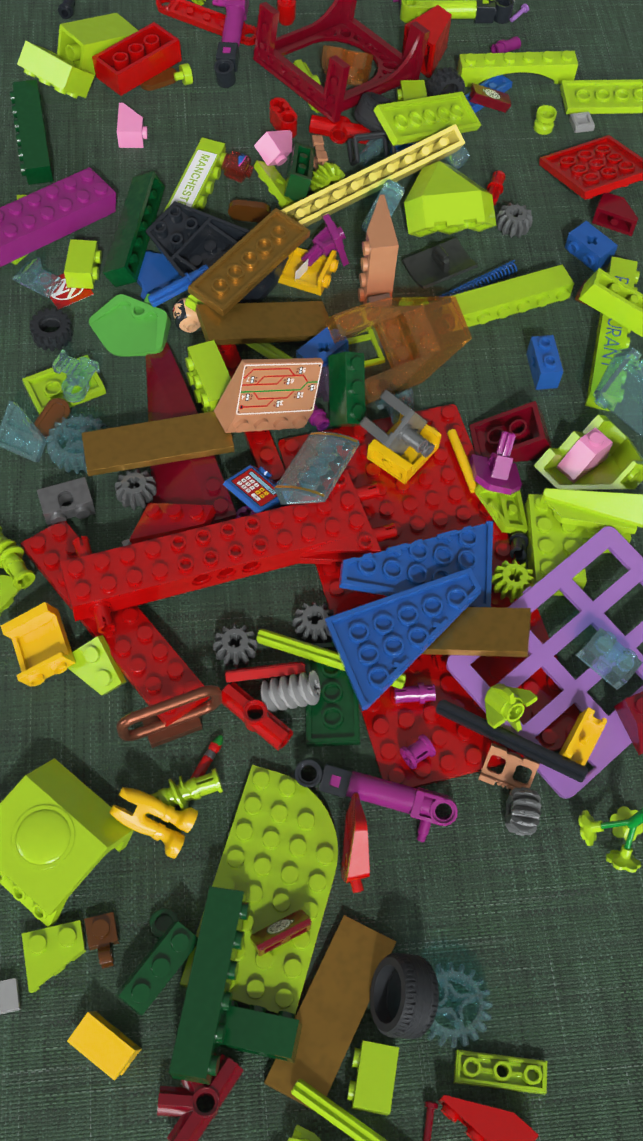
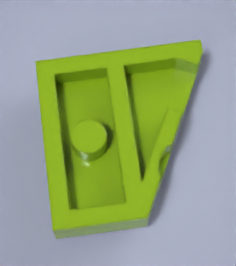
(97, 666)
(50, 950)

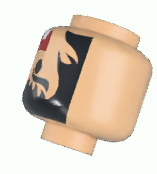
(184, 317)

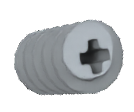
(291, 692)

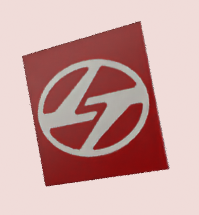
(65, 296)

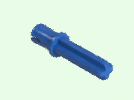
(176, 287)

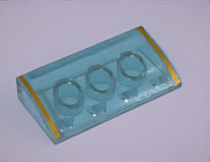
(316, 468)

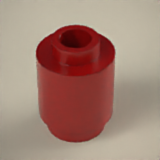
(287, 11)

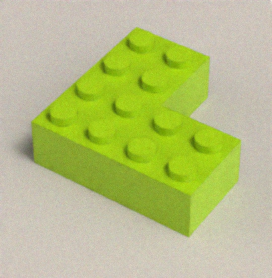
(553, 541)

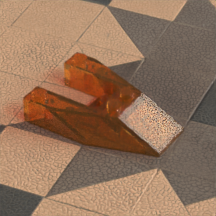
(414, 333)

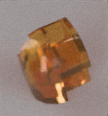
(359, 63)

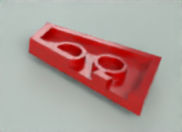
(168, 519)

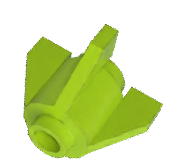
(506, 704)

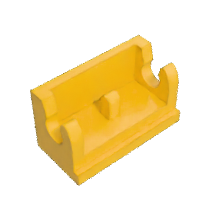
(583, 737)
(104, 1044)

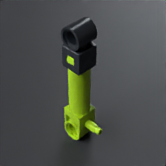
(480, 10)

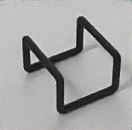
(365, 137)

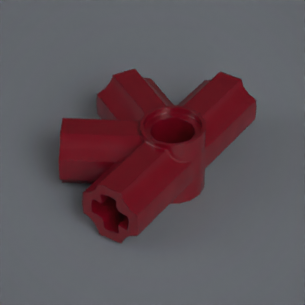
(183, 1101)

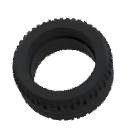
(364, 111)
(404, 996)

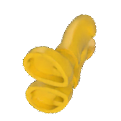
(142, 824)

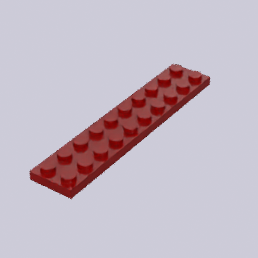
(133, 643)

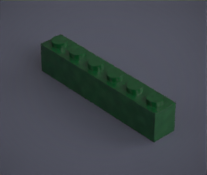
(31, 131)
(130, 236)
(209, 986)

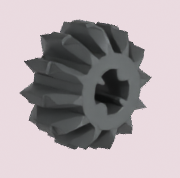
(514, 220)
(135, 489)
(304, 621)
(235, 654)
(523, 811)

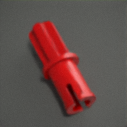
(496, 187)

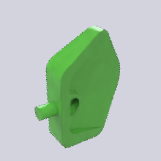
(131, 326)

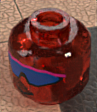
(237, 166)

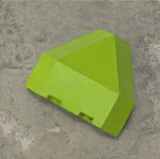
(447, 203)
(618, 472)

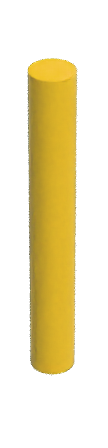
(462, 459)

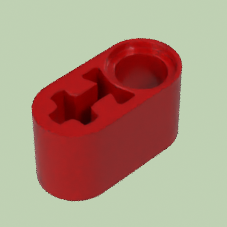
(283, 116)

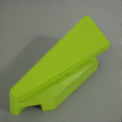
(596, 508)

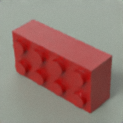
(137, 58)

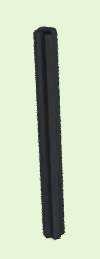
(512, 741)

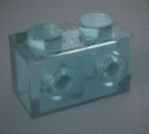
(609, 658)

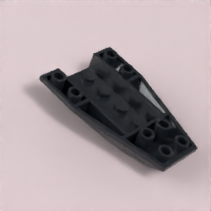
(196, 238)

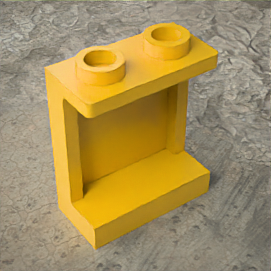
(317, 275)
(409, 463)
(39, 644)

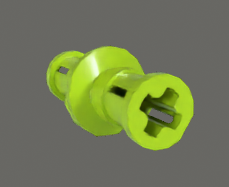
(13, 564)
(190, 790)

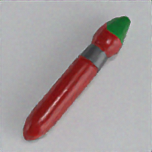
(208, 757)

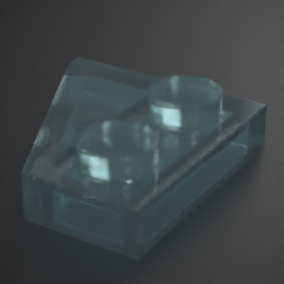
(20, 434)

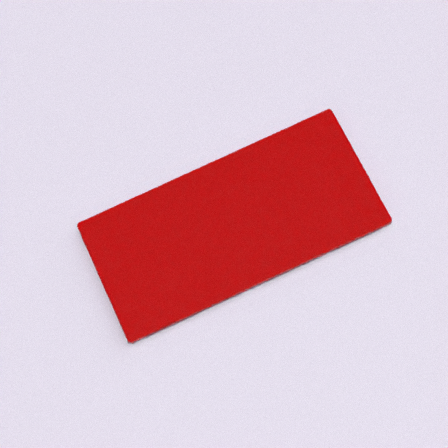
(426, 506)

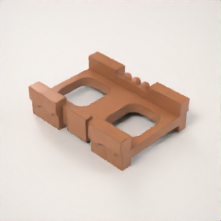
(321, 155)
(512, 761)

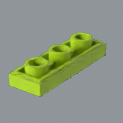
(274, 181)
(481, 1071)

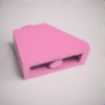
(130, 128)
(275, 147)
(585, 455)

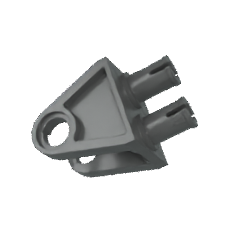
(407, 432)

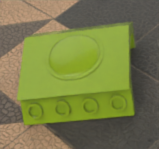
(53, 838)

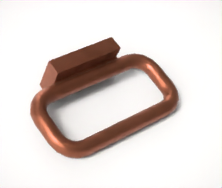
(156, 730)

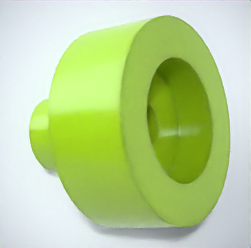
(184, 74)

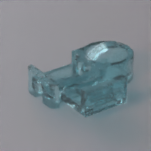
(77, 375)

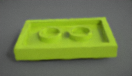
(47, 386)

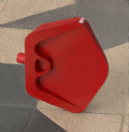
(355, 846)

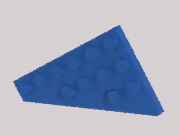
(424, 561)
(392, 632)

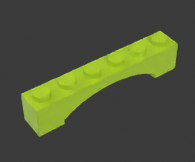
(552, 64)

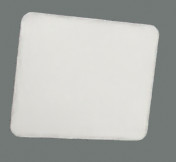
(301, 270)

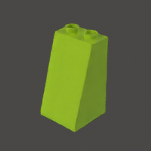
(89, 36)

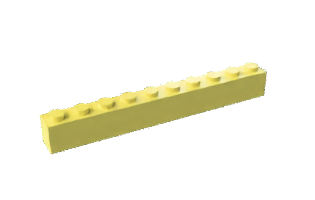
(374, 177)

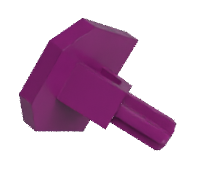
(327, 240)
(498, 471)

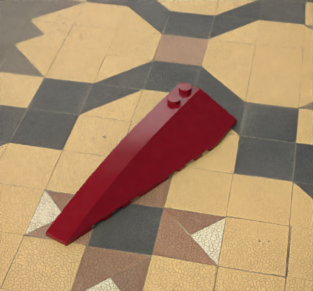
(190, 480)

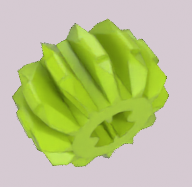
(326, 176)
(506, 575)

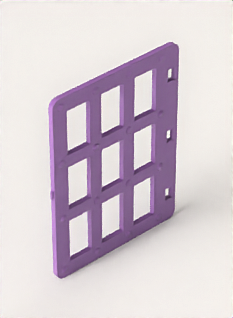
(614, 735)

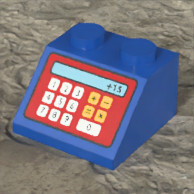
(255, 489)

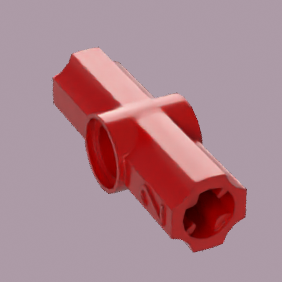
(339, 131)
(267, 726)

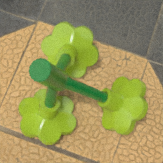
(625, 825)

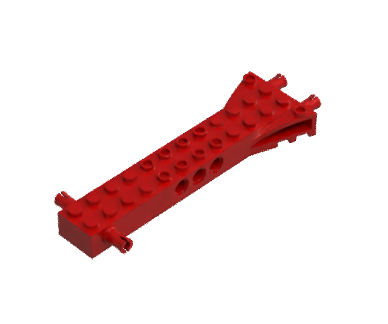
(222, 553)

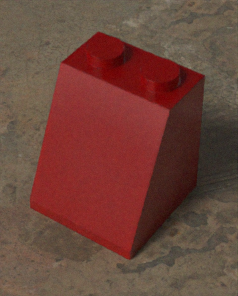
(438, 23)

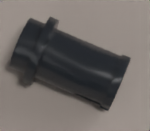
(66, 8)
(518, 543)

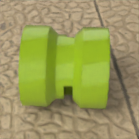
(545, 119)

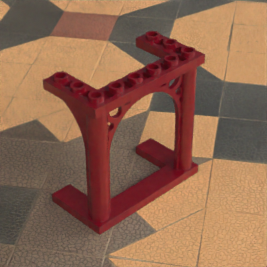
(337, 20)

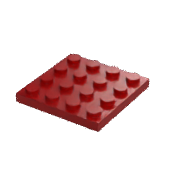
(595, 166)

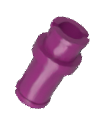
(505, 46)
(319, 419)
(415, 693)

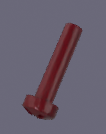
(431, 1106)

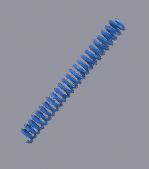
(499, 269)

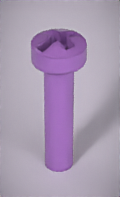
(524, 9)

